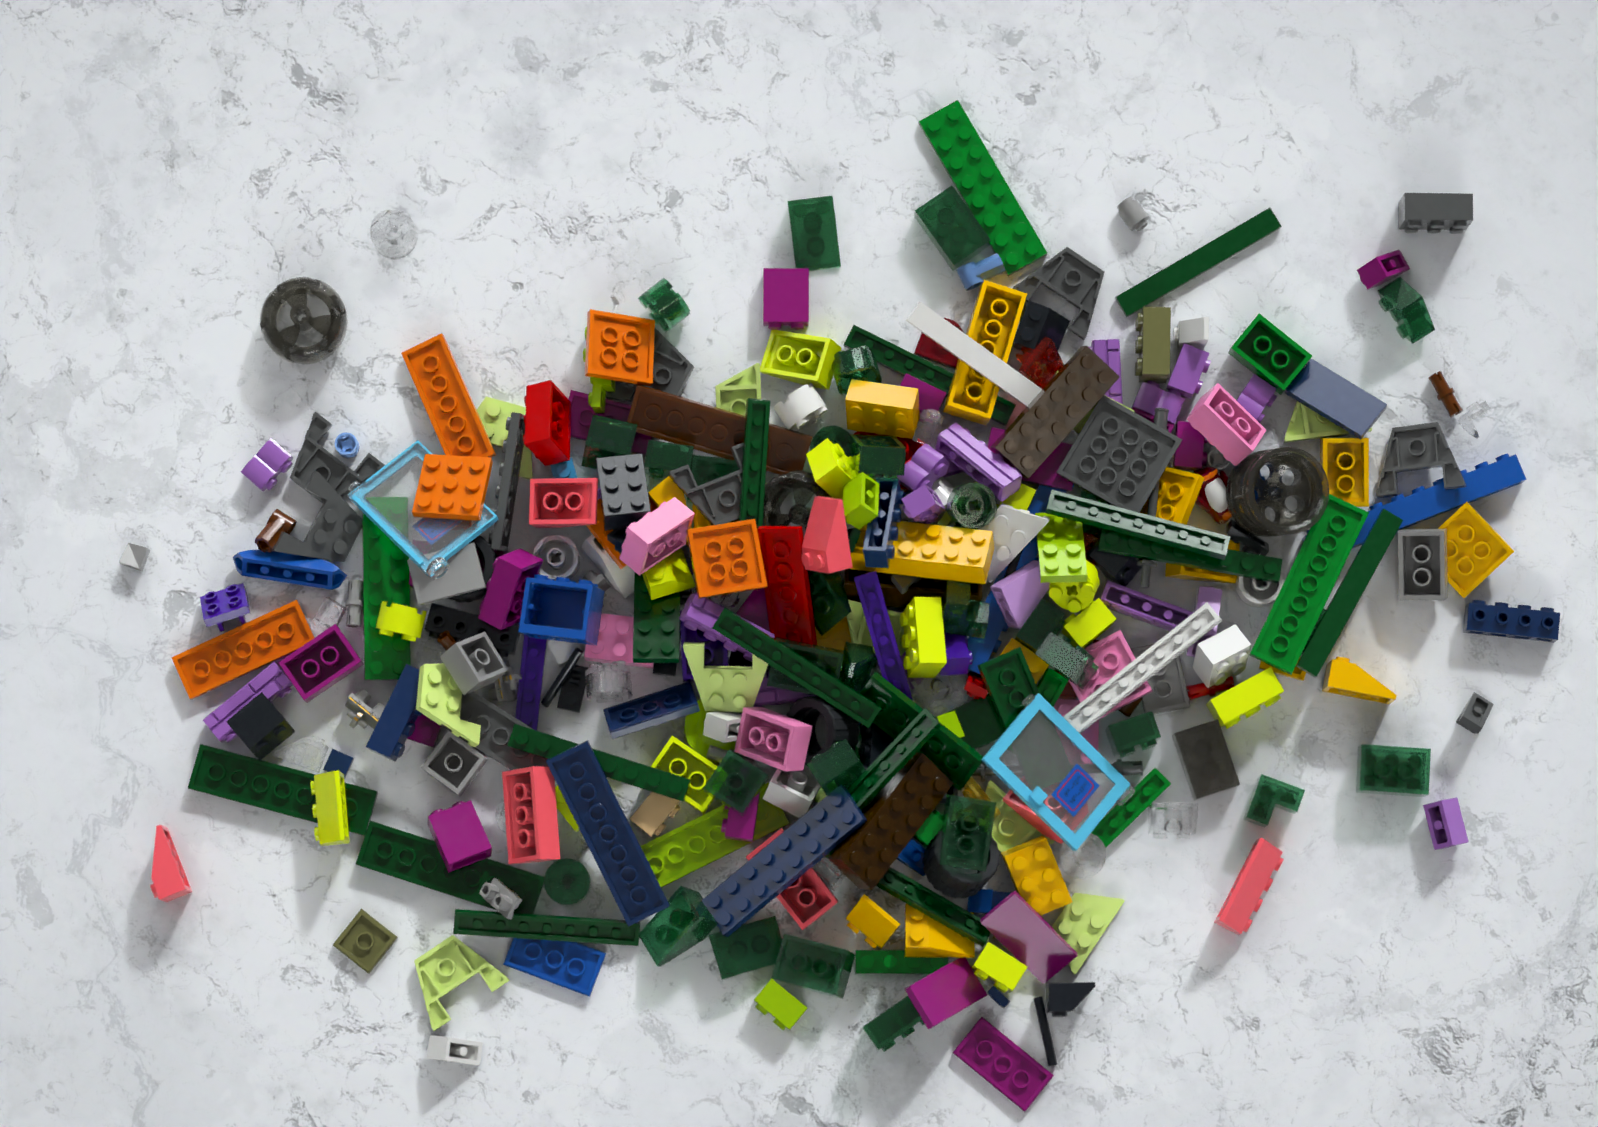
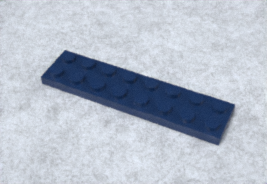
(607, 833)
(784, 860)

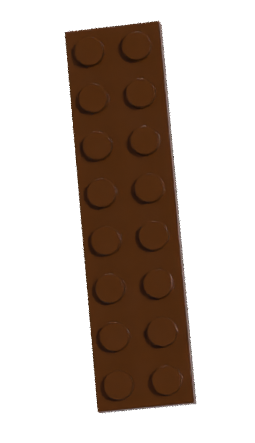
(711, 429)

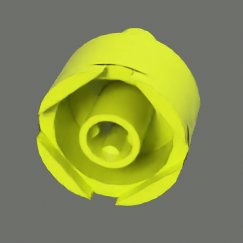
(1076, 595)
(400, 620)

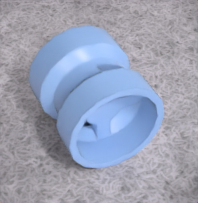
(344, 442)

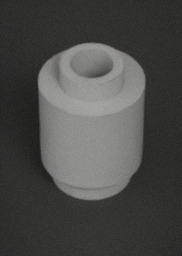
(1133, 214)

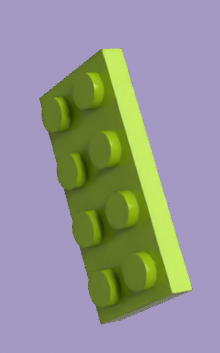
(1061, 551)

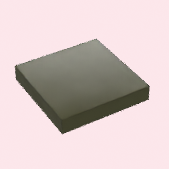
(365, 941)

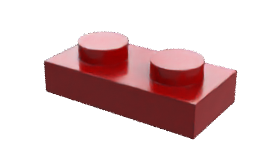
(975, 686)

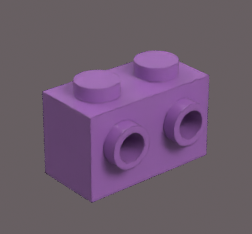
(1188, 370)
(923, 505)
(1445, 823)

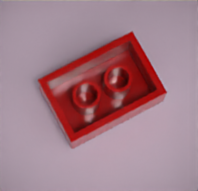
(547, 423)

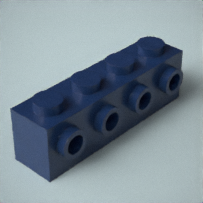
(882, 530)
(1511, 622)
(397, 717)

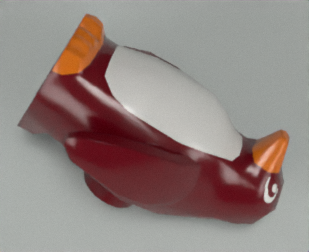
(1213, 494)

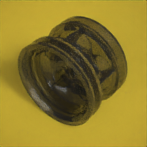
(1308, 488)

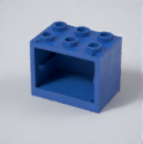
(561, 610)

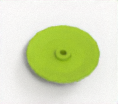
(694, 733)

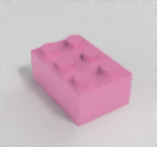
(1226, 424)
(656, 535)
(614, 641)
(773, 739)

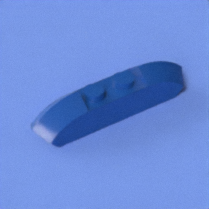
(289, 568)

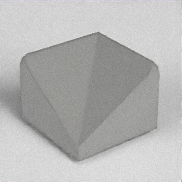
(134, 556)

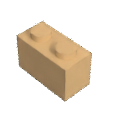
(654, 812)

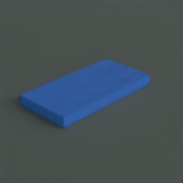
(557, 962)

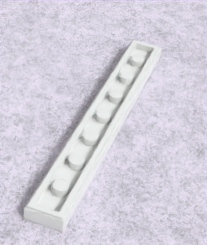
(973, 354)
(1143, 668)

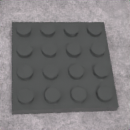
(1119, 456)

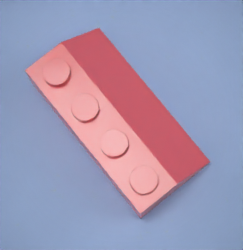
(531, 815)
(1248, 887)
(806, 897)

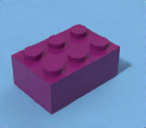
(506, 588)
(321, 663)

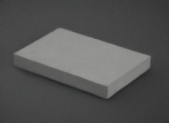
(461, 577)
(1167, 687)

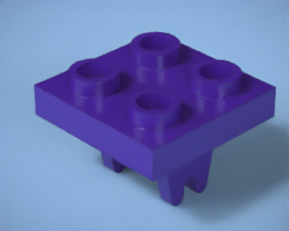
(225, 605)

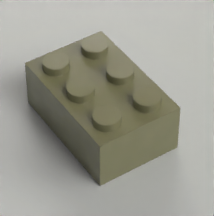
(1153, 344)

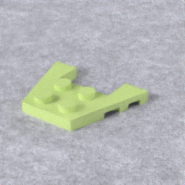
(494, 417)
(724, 686)
(441, 702)
(447, 968)

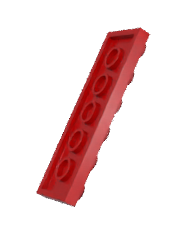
(787, 584)

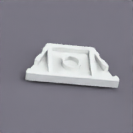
(1011, 533)

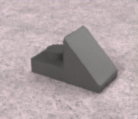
(1475, 713)

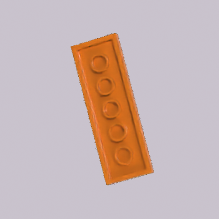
(447, 399)
(243, 649)

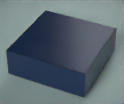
(338, 761)
(998, 997)

